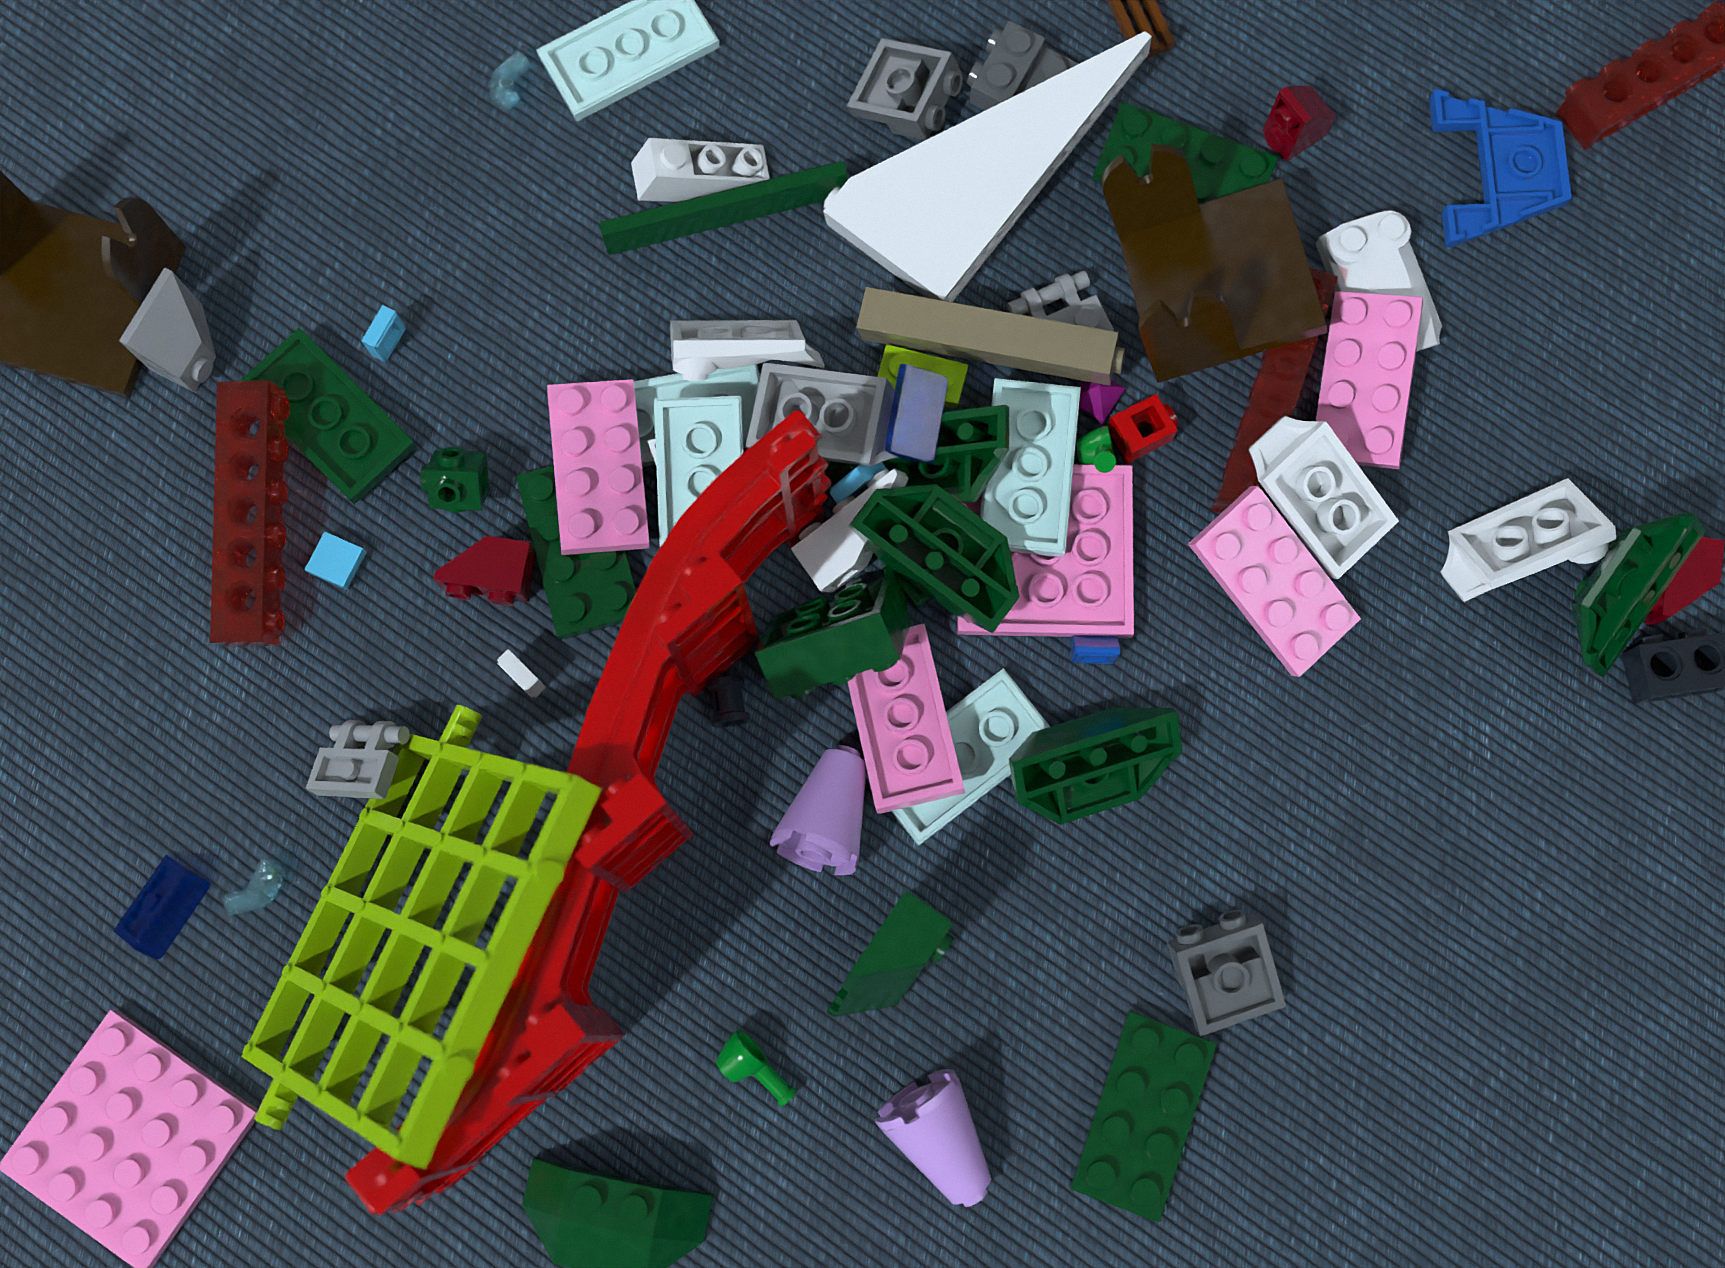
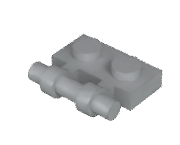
(1077, 312)
(354, 771)

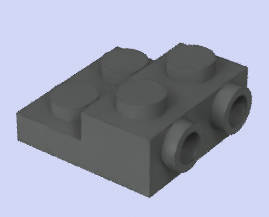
(1013, 66)
(907, 88)
(1226, 971)

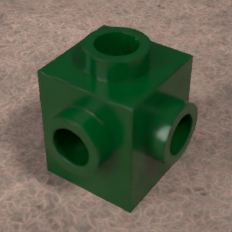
(456, 480)

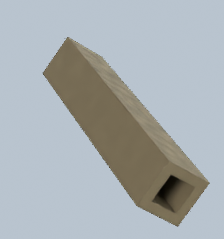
(990, 336)

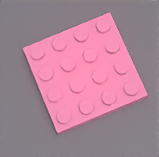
(1093, 583)
(129, 1140)

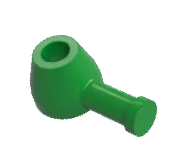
(1097, 449)
(744, 1058)

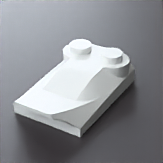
(1378, 259)
(726, 344)
(1321, 492)
(1525, 539)

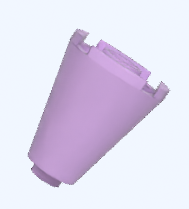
(826, 815)
(938, 1136)

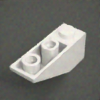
(691, 169)
(833, 550)

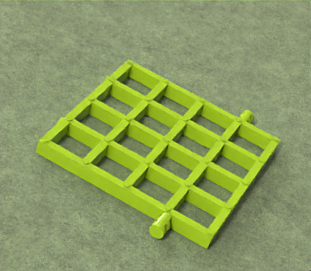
(412, 930)

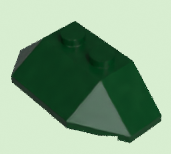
(966, 453)
(941, 550)
(1628, 585)
(1094, 761)
(612, 1219)

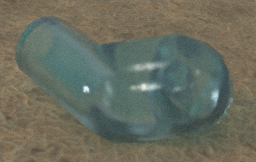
(504, 78)
(260, 890)

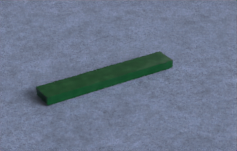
(722, 208)

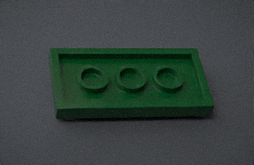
(1215, 163)
(333, 417)
(581, 589)
(1143, 1116)

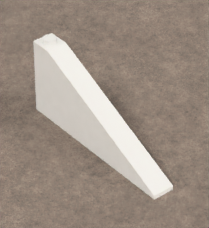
(956, 195)

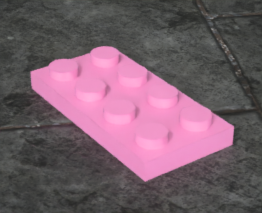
(1370, 374)
(597, 467)
(1274, 581)
(906, 730)

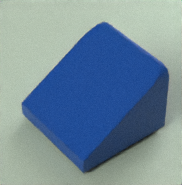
(1094, 649)

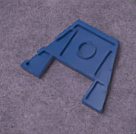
(1519, 166)

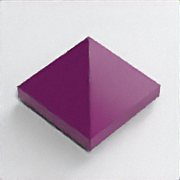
(1099, 399)

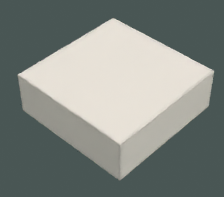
(520, 674)

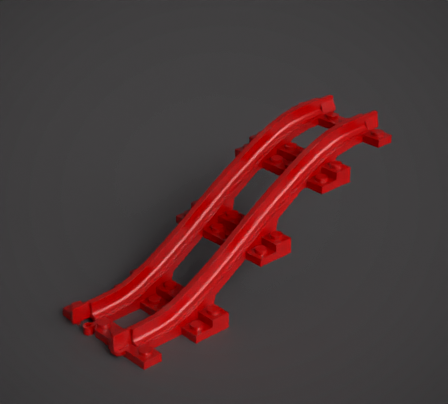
(677, 635)

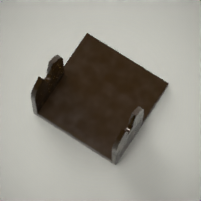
(1212, 274)
(76, 287)

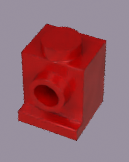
(1149, 414)

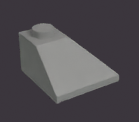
(172, 334)

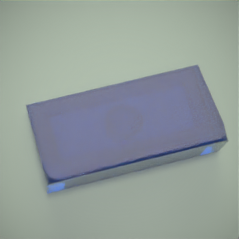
(916, 414)
(162, 908)

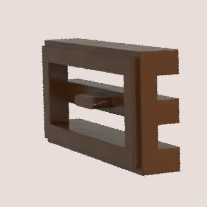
(1156, 18)

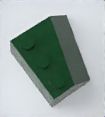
(836, 637)
(894, 958)

